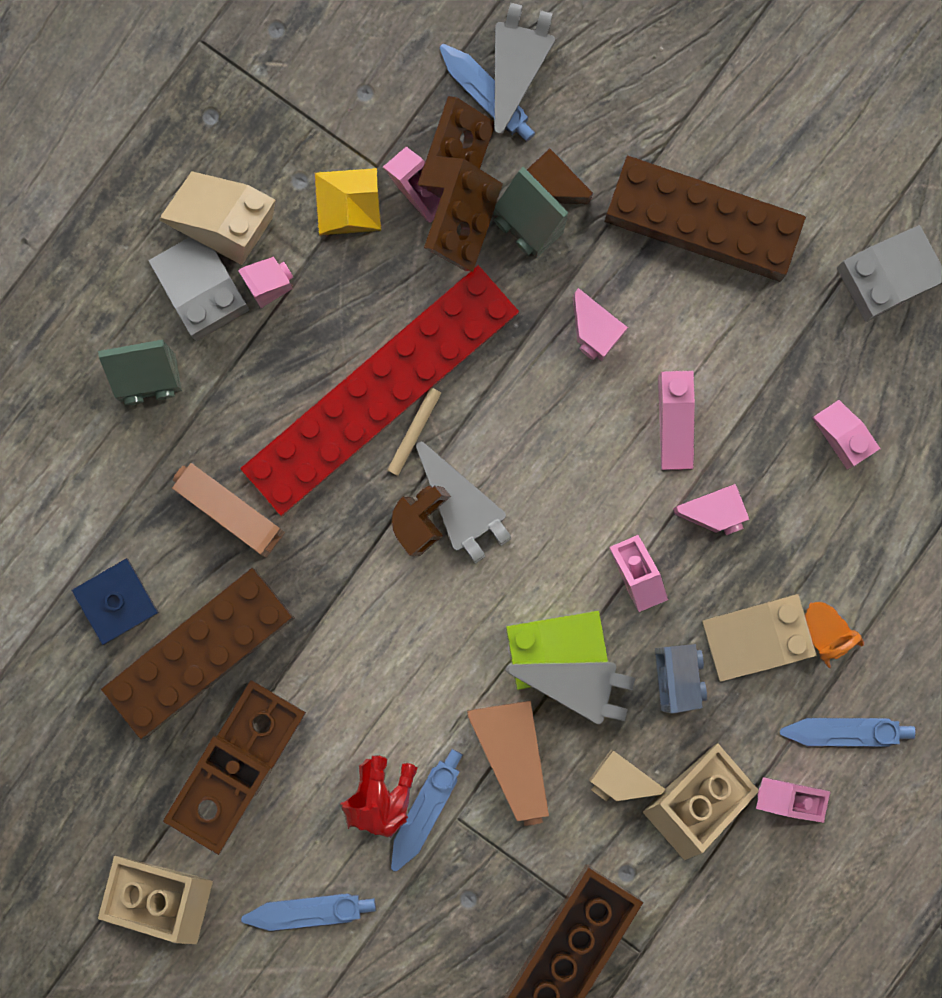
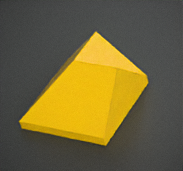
(347, 201)

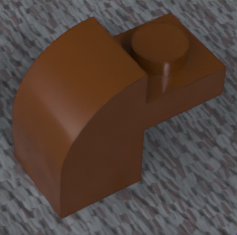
(412, 523)

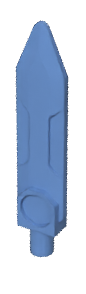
(481, 88)
(847, 732)
(425, 810)
(309, 912)

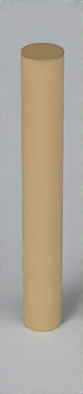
(414, 431)

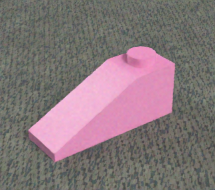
(676, 419)

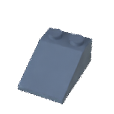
(679, 678)

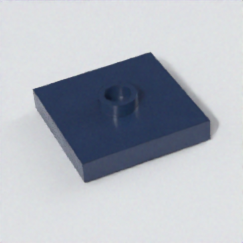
(115, 601)

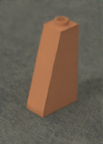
(227, 509)
(512, 750)

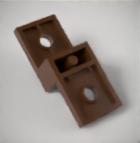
(464, 189)
(234, 767)

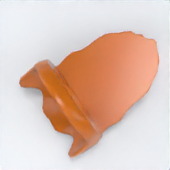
(830, 632)

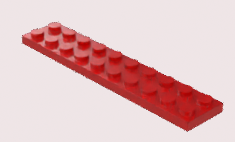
(379, 390)

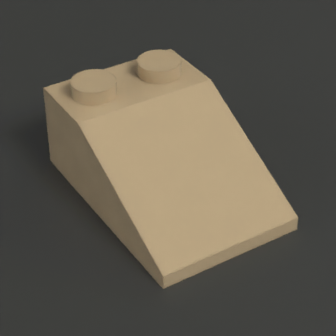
(220, 214)
(759, 638)
(701, 802)
(155, 900)

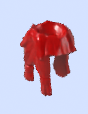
(372, 805)

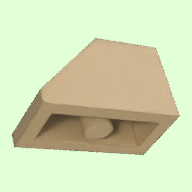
(622, 780)

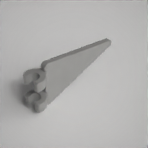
(517, 61)
(468, 510)
(577, 686)

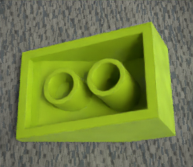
(557, 640)

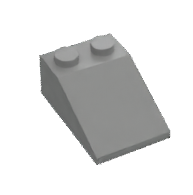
(891, 272)
(198, 287)

